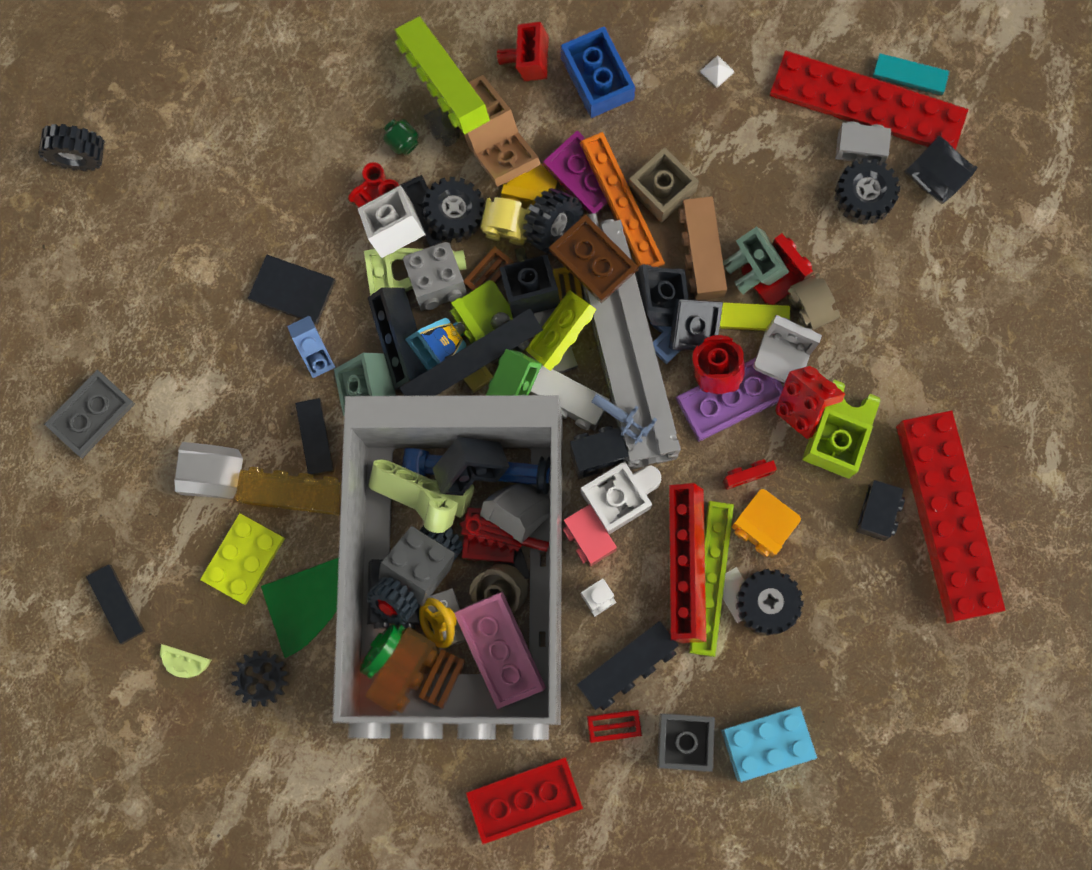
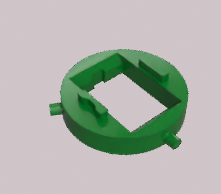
(381, 650)

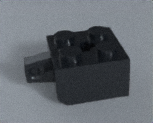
(529, 284)

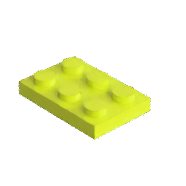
(560, 330)
(242, 559)

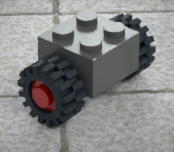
(413, 572)

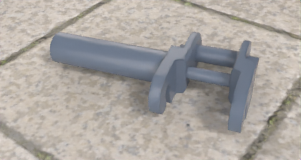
(623, 417)

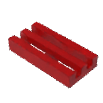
(592, 729)

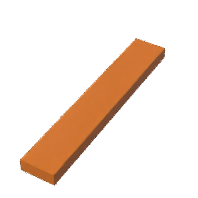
(621, 200)

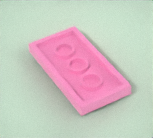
(500, 650)

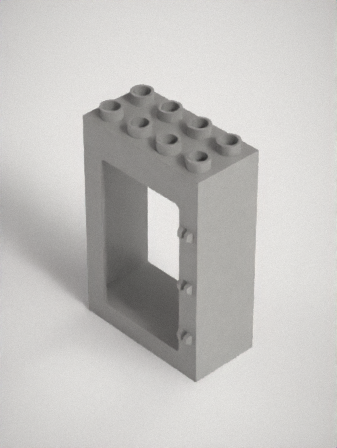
(372, 432)

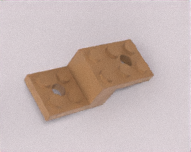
(499, 139)

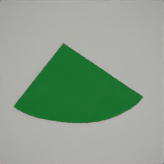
(302, 604)

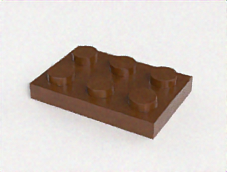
(593, 258)

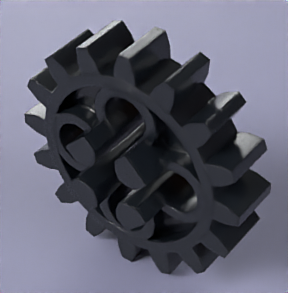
(258, 663)

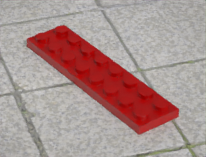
(867, 100)

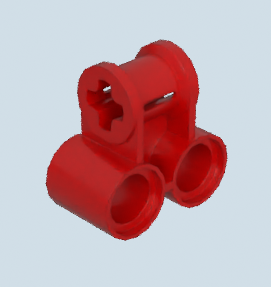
(369, 188)

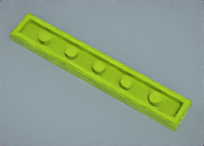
(717, 540)

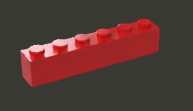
(687, 563)

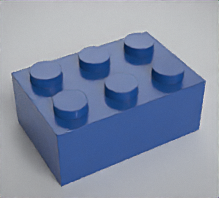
(597, 72)

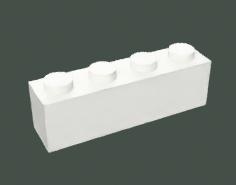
(573, 397)

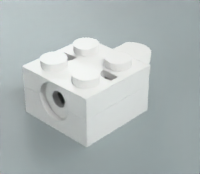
(622, 496)

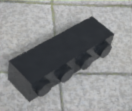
(394, 324)
(627, 665)

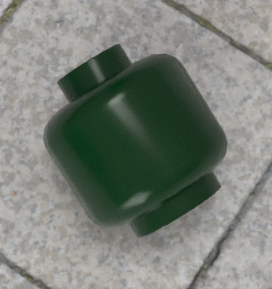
(401, 137)

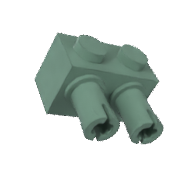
(762, 256)

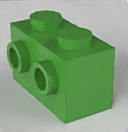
(514, 375)

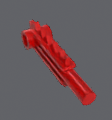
(492, 533)

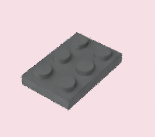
(89, 414)

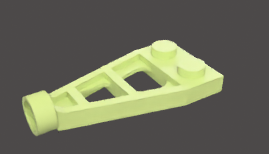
(381, 273)

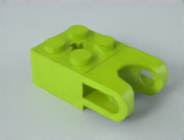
(850, 428)

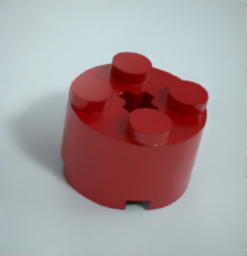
(718, 365)

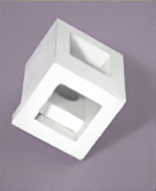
(598, 597)

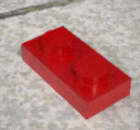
(739, 477)

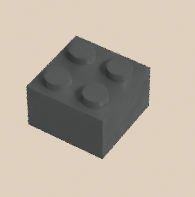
(685, 742)

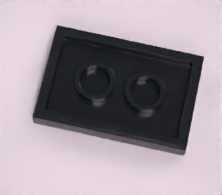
(291, 289)

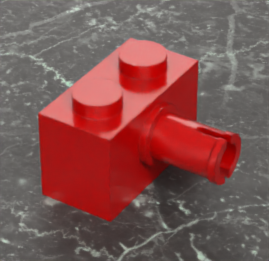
(531, 52)

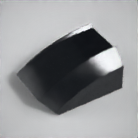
(659, 290)

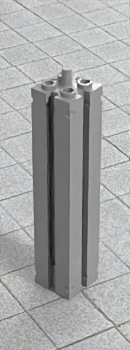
(632, 364)

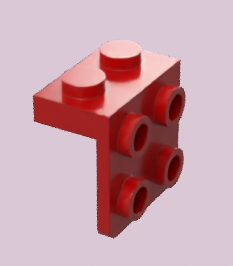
(799, 268)
(805, 398)

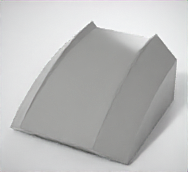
(207, 470)
(517, 509)

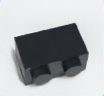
(880, 510)

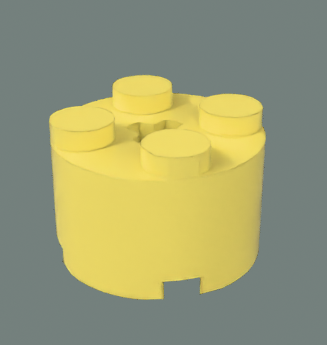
(504, 219)

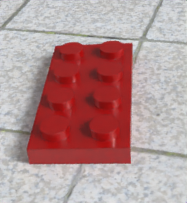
(524, 800)

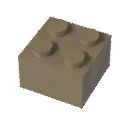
(663, 184)

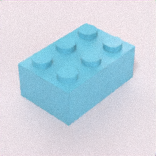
(768, 744)

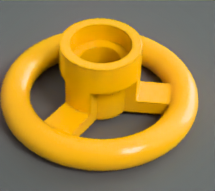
(440, 621)

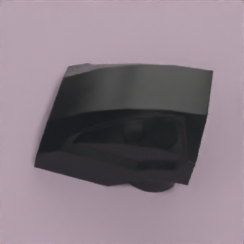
(940, 170)

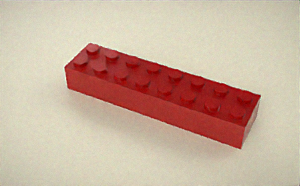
(950, 517)

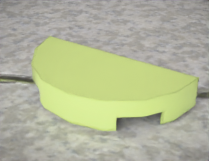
(182, 663)

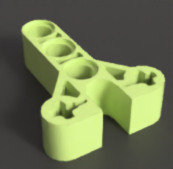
(420, 494)

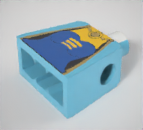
(437, 342)

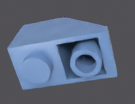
(311, 346)

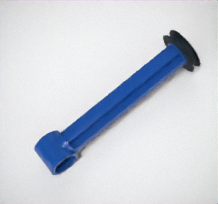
(539, 475)

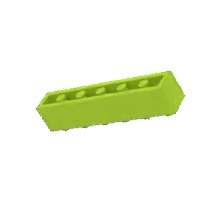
(442, 76)

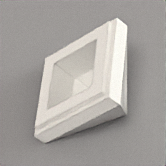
(717, 71)

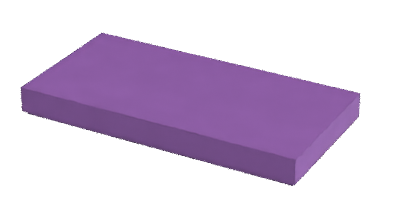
(712, 412)

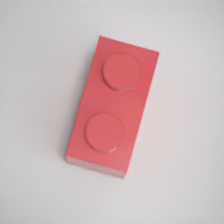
(589, 535)

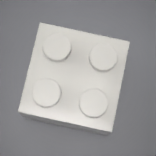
(391, 221)

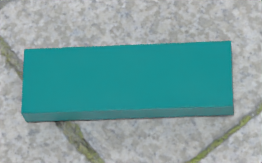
(911, 74)

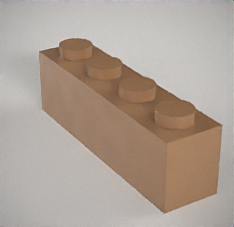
(703, 248)

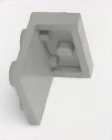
(435, 276)
(785, 348)

